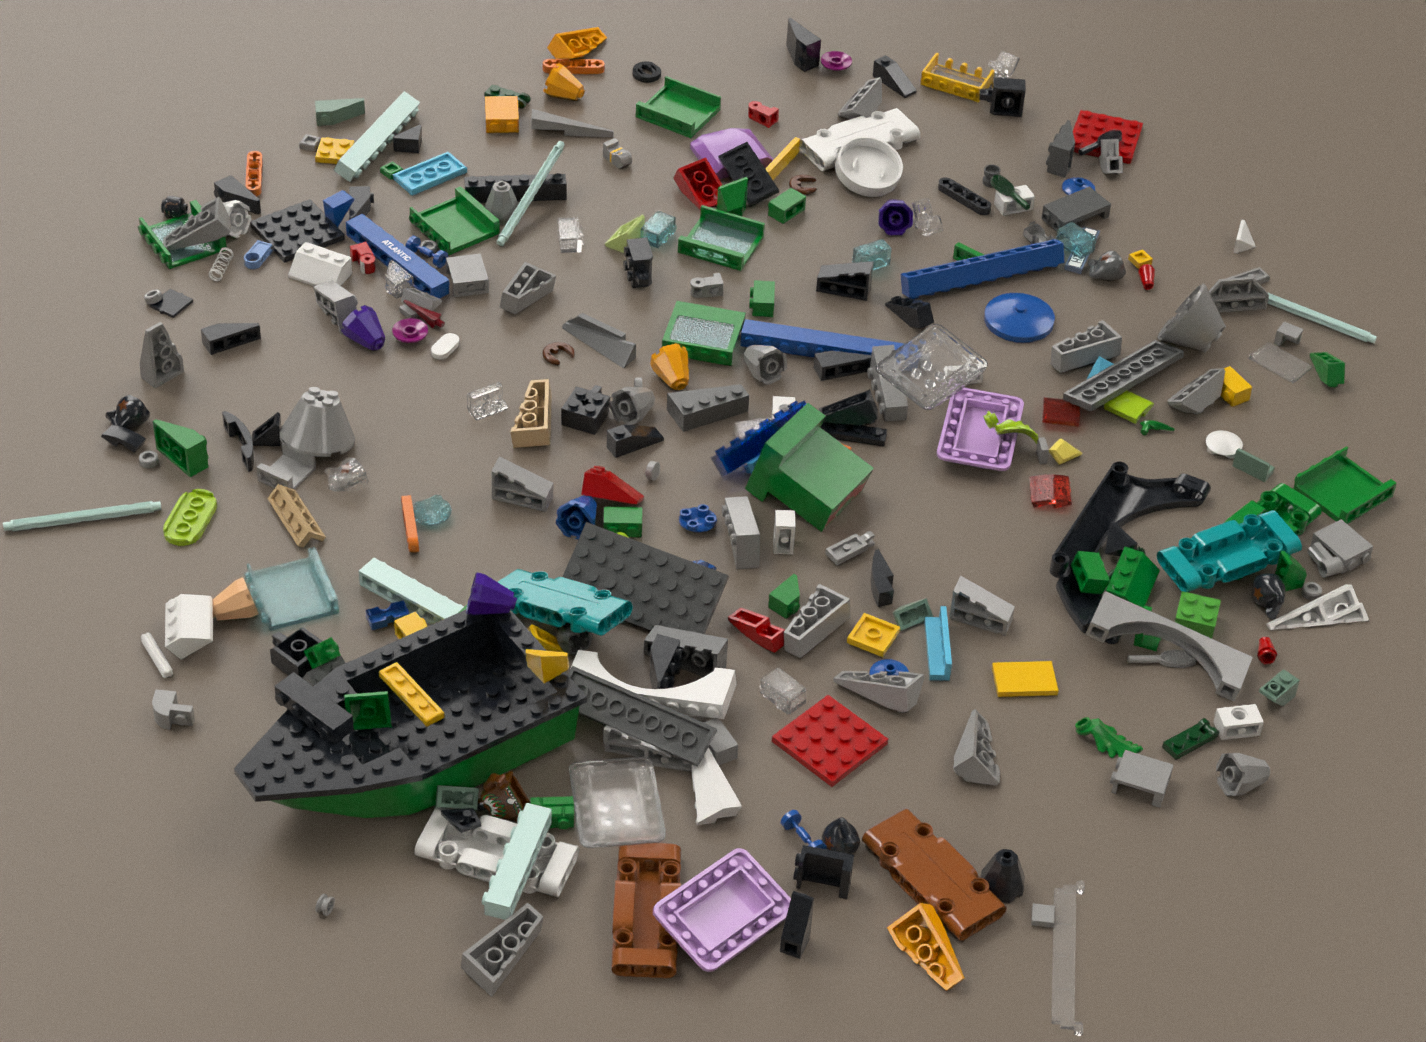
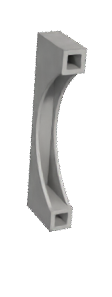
(1223, 664)

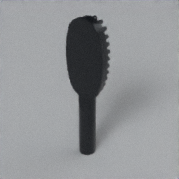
(1107, 135)

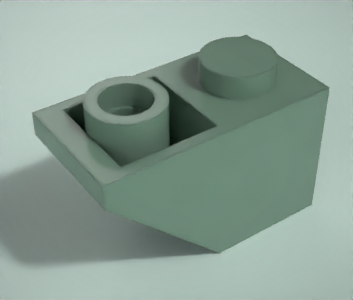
(1281, 688)

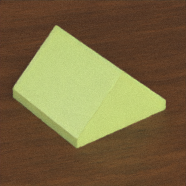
(627, 231)

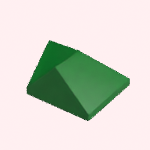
(733, 197)
(369, 710)

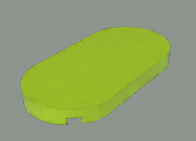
(190, 517)

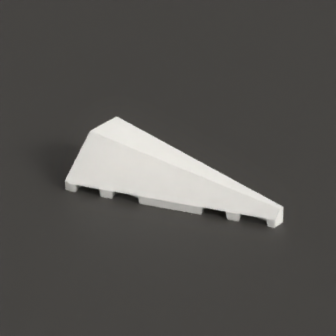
(1332, 608)

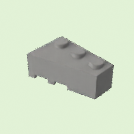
(526, 288)
(335, 301)
(520, 486)
(980, 608)

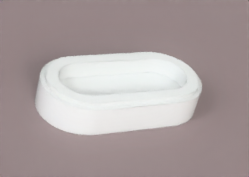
(445, 346)

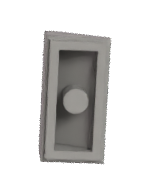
(421, 298)

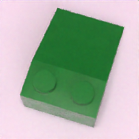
(181, 446)

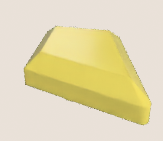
(1063, 451)

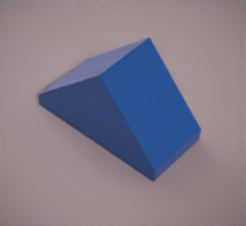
(337, 206)

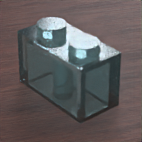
(659, 228)
(1076, 240)
(875, 251)

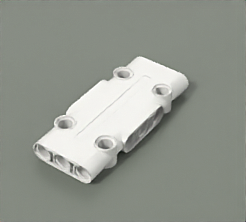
(887, 126)
(479, 849)

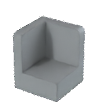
(1288, 332)

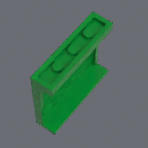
(679, 107)
(456, 222)
(1343, 487)

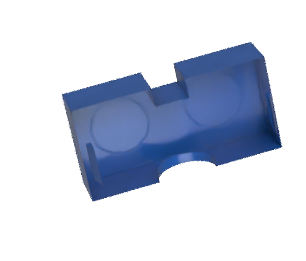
(379, 617)

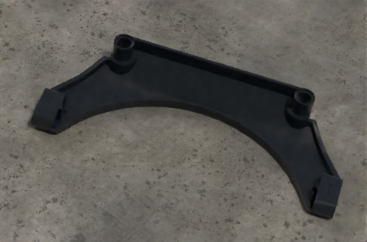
(1120, 500)

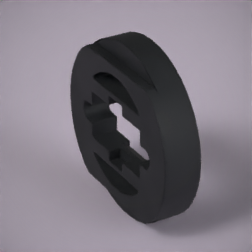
(641, 76)

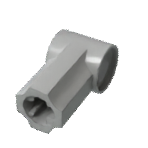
(1326, 562)

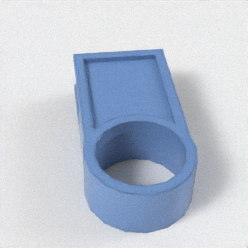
(259, 252)

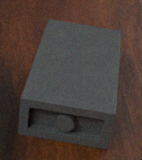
(1075, 208)

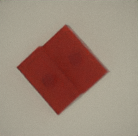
(1060, 412)
(1050, 490)

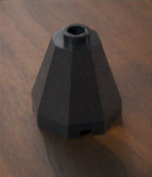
(1004, 875)

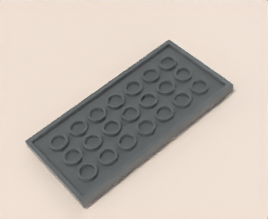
(657, 583)

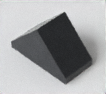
(409, 140)
(268, 432)

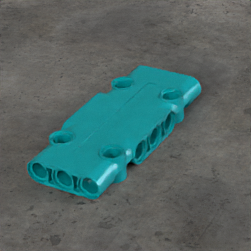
(1228, 551)
(565, 601)

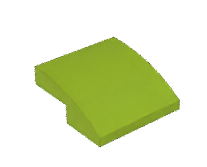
(1129, 406)

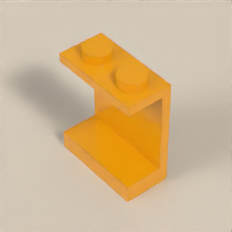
(502, 114)

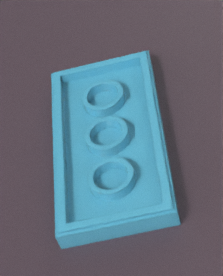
(430, 173)

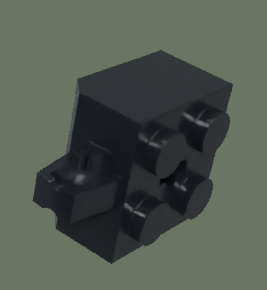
(1005, 96)
(638, 262)
(585, 409)
(289, 651)

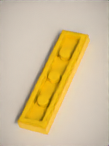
(783, 158)
(411, 694)

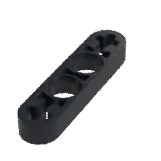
(950, 187)

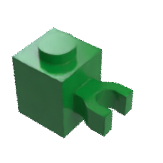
(322, 652)

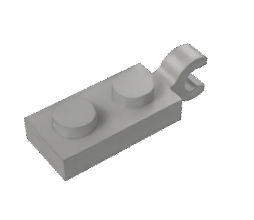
(850, 547)

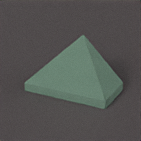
(912, 613)
(456, 797)

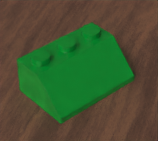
(1133, 577)

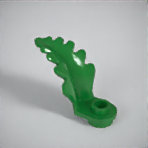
(1106, 737)

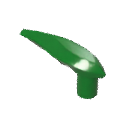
(1151, 424)

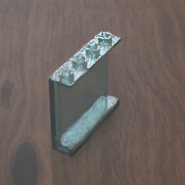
(292, 592)

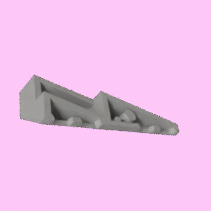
(571, 127)

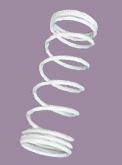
(216, 270)

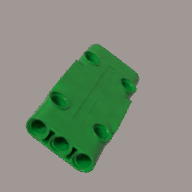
(1289, 504)

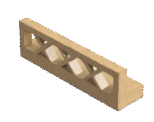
(295, 515)

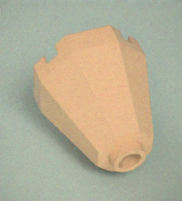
(234, 602)

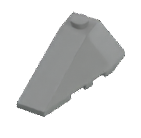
(206, 226)
(159, 357)
(891, 691)
(974, 753)

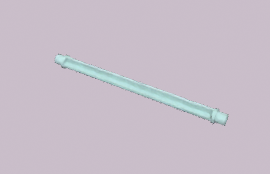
(530, 193)
(1321, 319)
(83, 515)

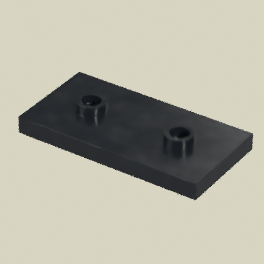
(742, 163)

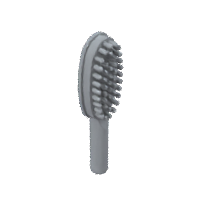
(1171, 658)

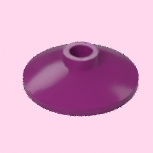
(836, 60)
(410, 330)

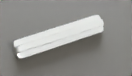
(156, 655)

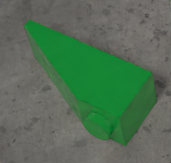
(1329, 368)

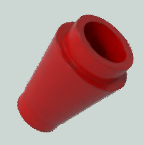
(1147, 273)
(1266, 652)

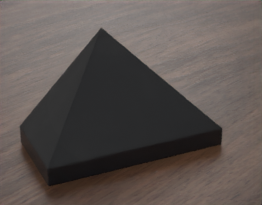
(1117, 540)

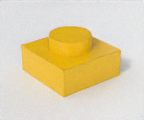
(1140, 258)

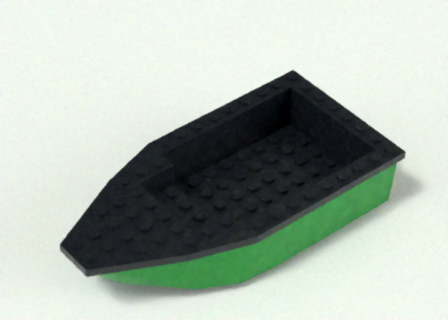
(492, 723)

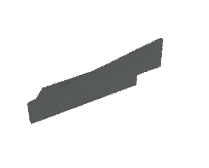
(602, 338)

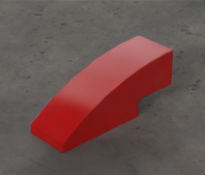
(758, 629)

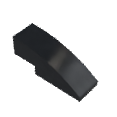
(881, 580)

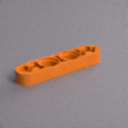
(590, 66)
(254, 173)
(410, 525)

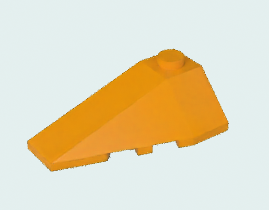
(575, 43)
(927, 943)

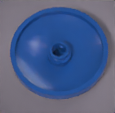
(1019, 317)

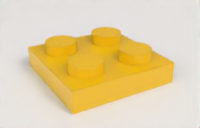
(332, 149)
(873, 634)

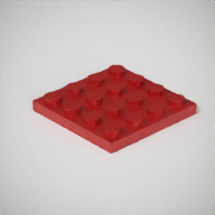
(1092, 125)
(830, 740)

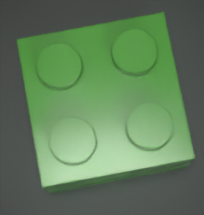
(1198, 613)

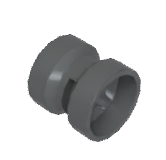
(989, 171)

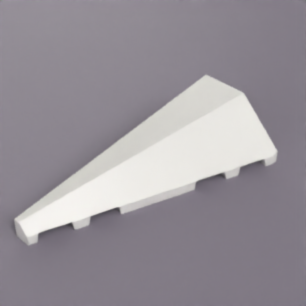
(712, 792)

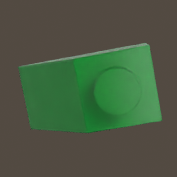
(1290, 571)
(785, 598)

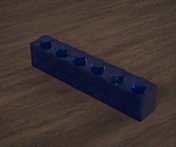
(752, 443)

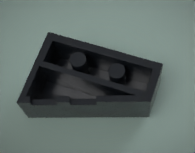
(846, 279)

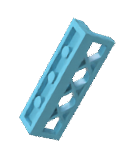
(938, 646)

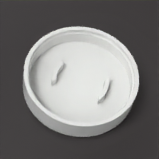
(868, 166)

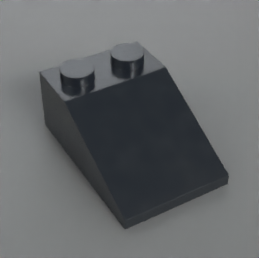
(803, 46)
(853, 410)

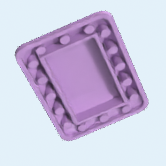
(966, 435)
(723, 909)

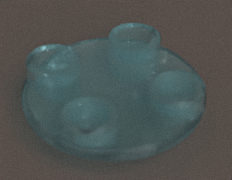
(432, 510)

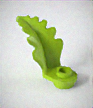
(1009, 426)

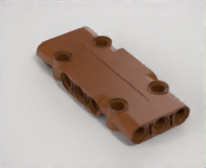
(934, 873)
(639, 941)

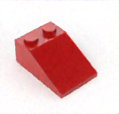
(698, 183)
(607, 485)

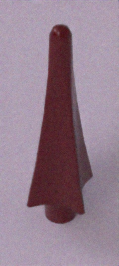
(429, 316)

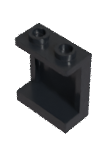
(824, 868)

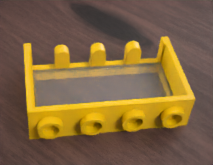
(955, 81)

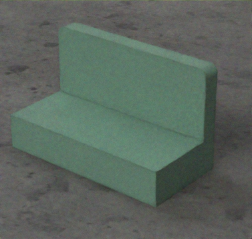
(1252, 465)

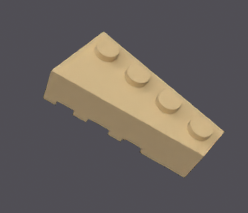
(534, 419)

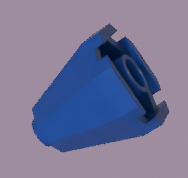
(575, 514)

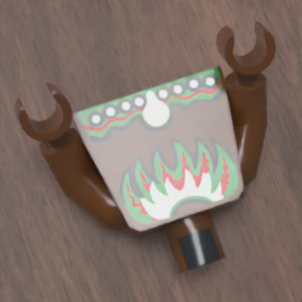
(502, 797)

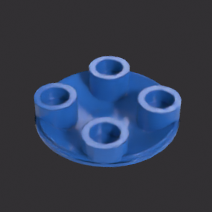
(697, 518)

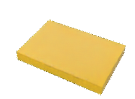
(1024, 678)

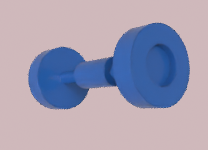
(439, 259)
(791, 820)

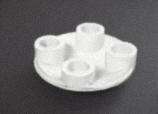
(1223, 443)

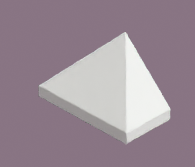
(1244, 239)

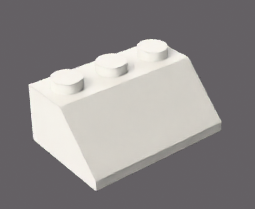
(319, 265)
(188, 624)

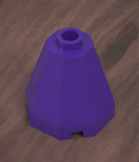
(895, 217)
(364, 328)
(489, 597)

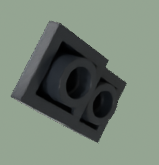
(128, 438)

